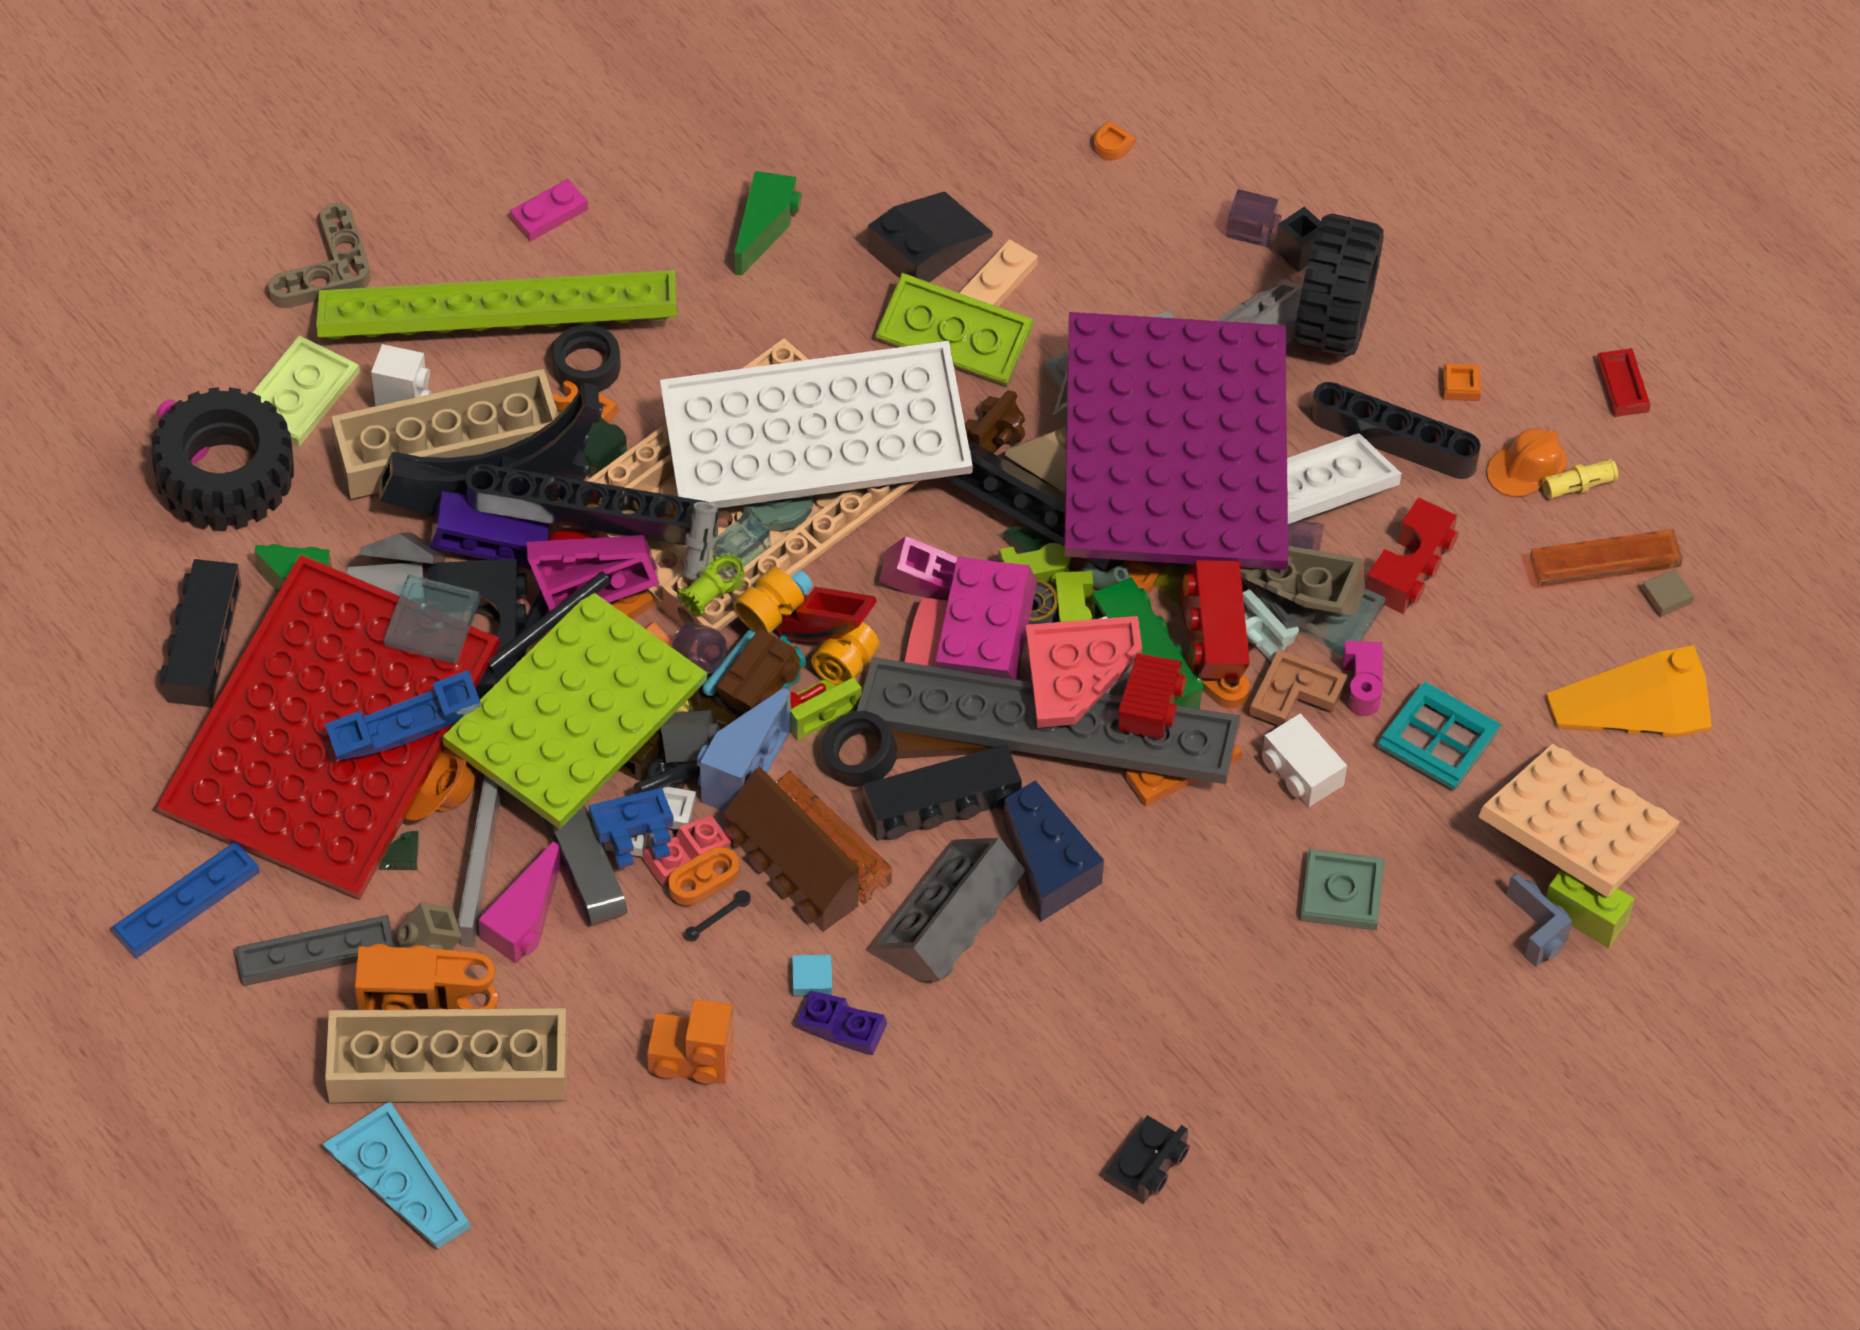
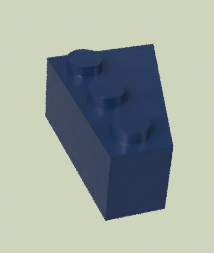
(1051, 849)

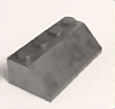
(948, 908)

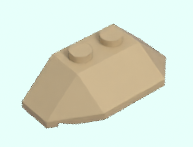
(1043, 456)

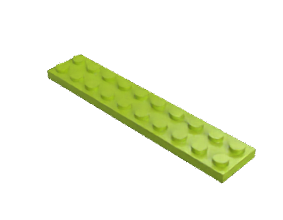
(496, 304)

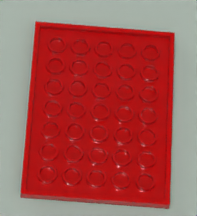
(264, 756)

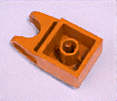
(420, 978)

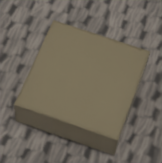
(1667, 592)

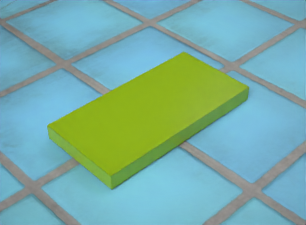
(980, 335)

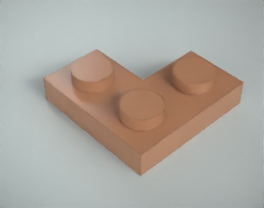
(1295, 679)

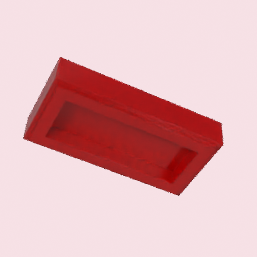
(1623, 382)

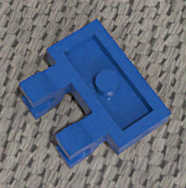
(630, 816)

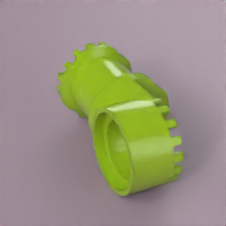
(710, 585)

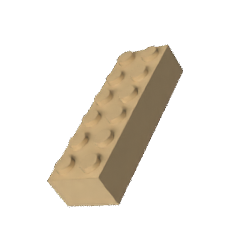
(441, 425)
(447, 1055)

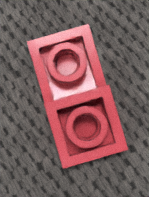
(926, 632)
(689, 843)

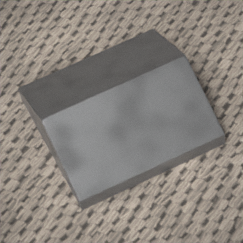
(404, 547)

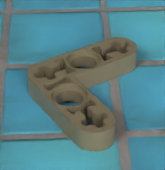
(335, 270)

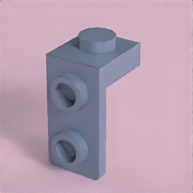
(1553, 918)

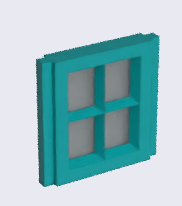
(1439, 735)

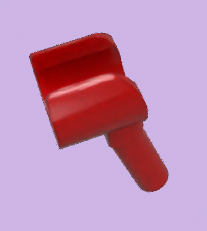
(796, 699)

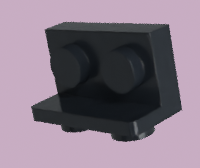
(1146, 1159)

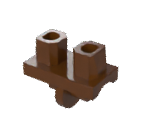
(1000, 423)

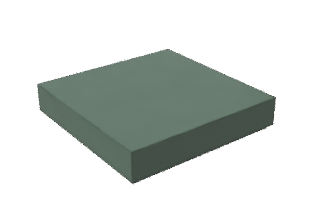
(1342, 889)

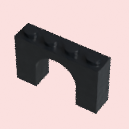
(500, 594)

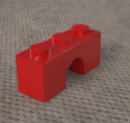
(1401, 578)

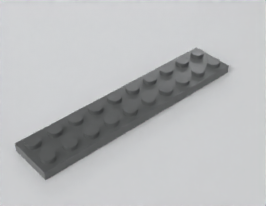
(1003, 712)

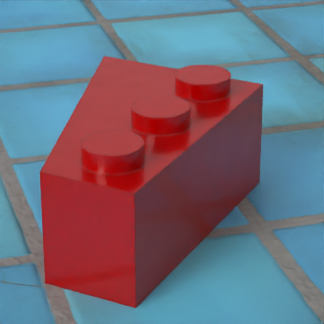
(1215, 619)

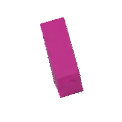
(918, 569)
(519, 914)

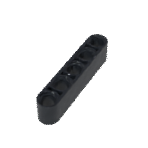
(1396, 430)

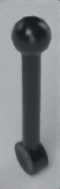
(742, 899)

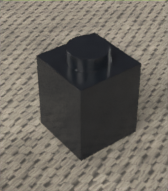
(1296, 237)

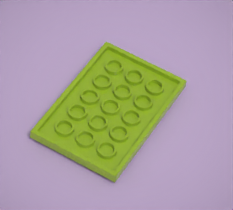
(575, 709)

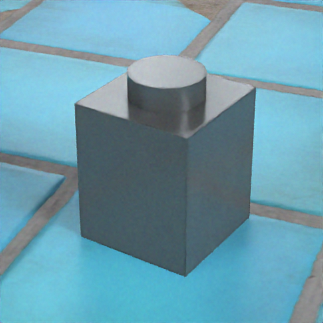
(686, 735)

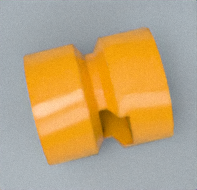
(773, 597)
(845, 655)

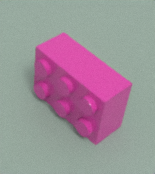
(987, 617)

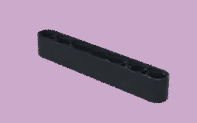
(575, 497)

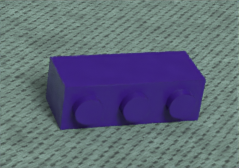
(482, 534)

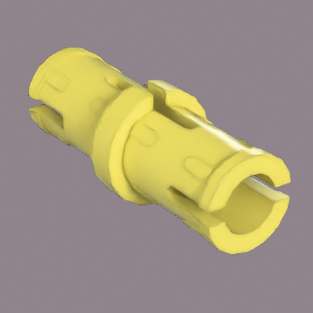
(1580, 478)

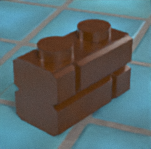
(758, 672)

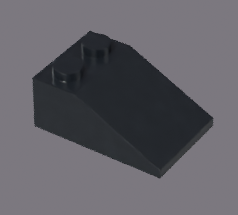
(925, 236)

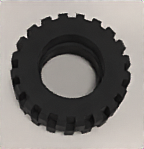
(1338, 285)
(227, 496)

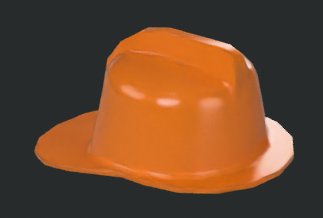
(1524, 462)
(445, 787)

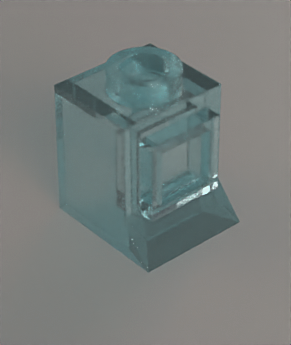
(744, 539)

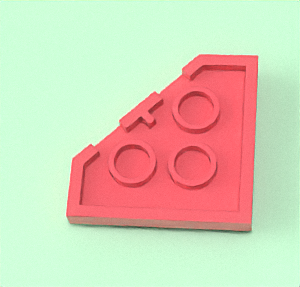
(1078, 664)

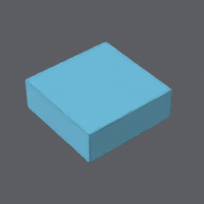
(812, 974)

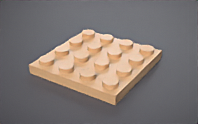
(1579, 819)

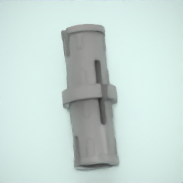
(700, 539)

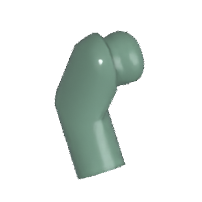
(1104, 579)

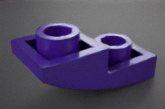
(840, 1024)

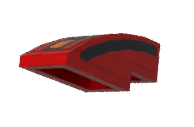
(826, 615)

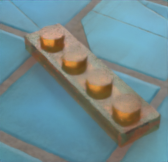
(1606, 557)

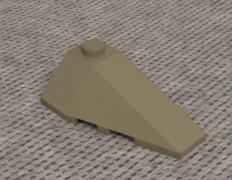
(1315, 580)

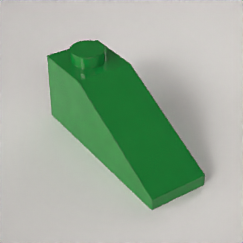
(766, 216)

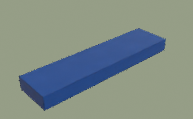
(185, 900)

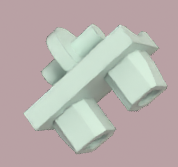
(1264, 628)

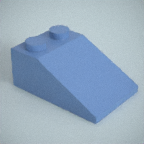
(743, 747)

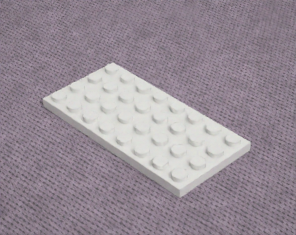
(816, 426)

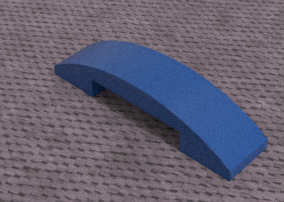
(405, 721)

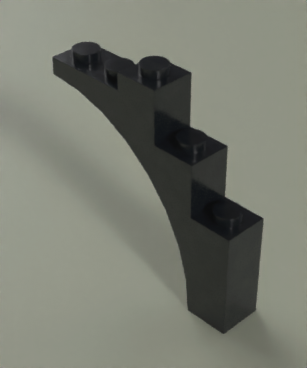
(553, 450)

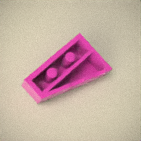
(569, 564)

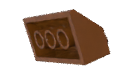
(792, 851)

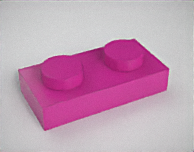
(548, 210)

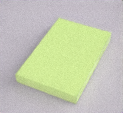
(306, 385)

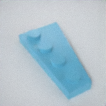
(395, 1168)

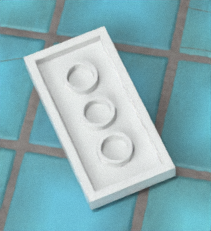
(1336, 476)

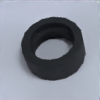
(586, 337)
(850, 725)

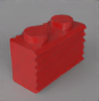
(1151, 695)

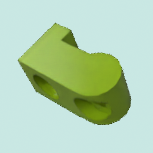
(1043, 562)
(1072, 592)

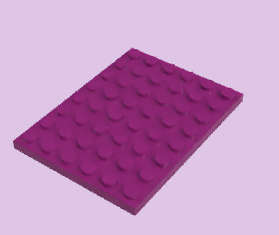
(1176, 440)

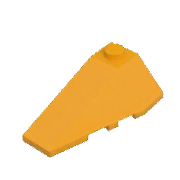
(1648, 694)

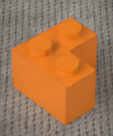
(694, 1045)

